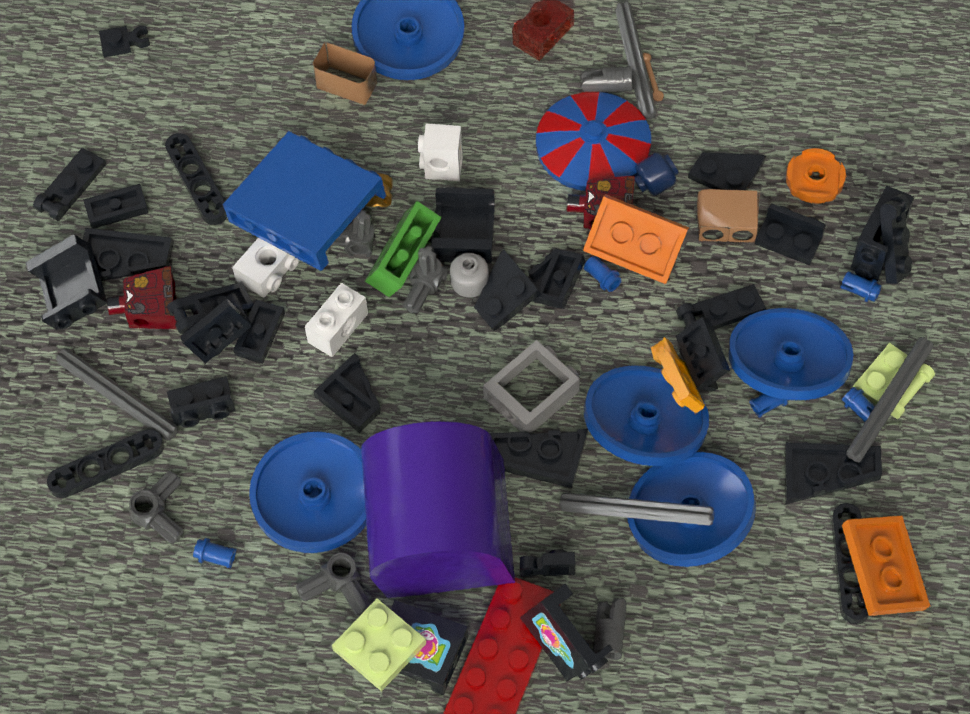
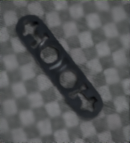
(196, 179)
(103, 459)
(844, 564)

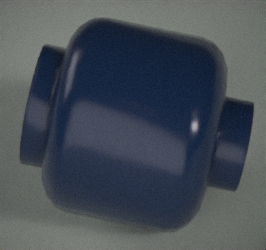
(655, 174)

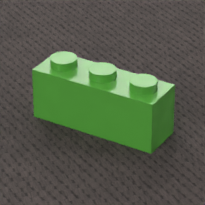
(402, 249)

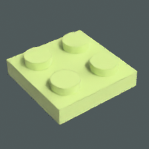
(379, 644)

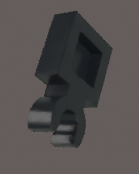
(118, 40)
(555, 563)

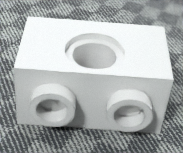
(441, 152)
(261, 277)
(336, 320)

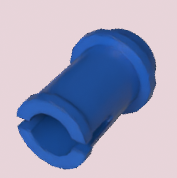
(607, 278)
(860, 286)
(766, 403)
(858, 403)
(214, 553)

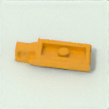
(677, 375)

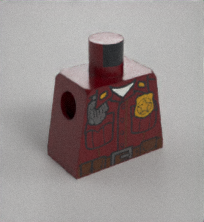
(617, 187)
(146, 300)

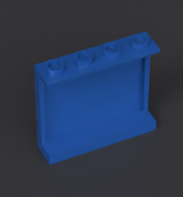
(302, 198)

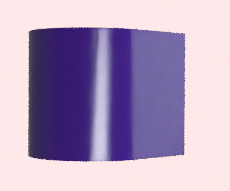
(436, 509)

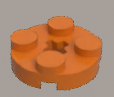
(813, 190)

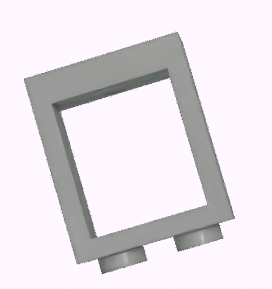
(511, 408)

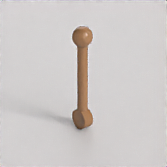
(657, 95)

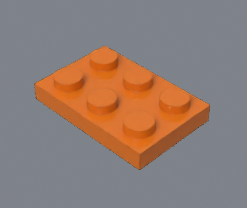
(635, 239)
(885, 565)

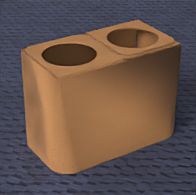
(348, 62)
(727, 209)

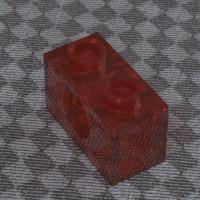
(542, 27)

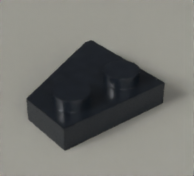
(726, 170)
(556, 277)
(505, 292)
(349, 394)

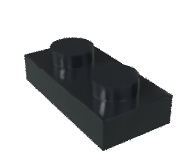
(115, 206)
(259, 338)

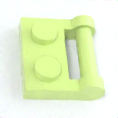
(882, 371)

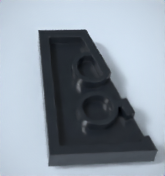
(127, 253)
(542, 456)
(825, 468)

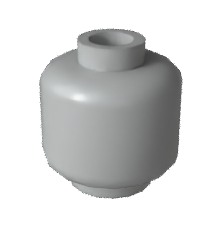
(469, 274)

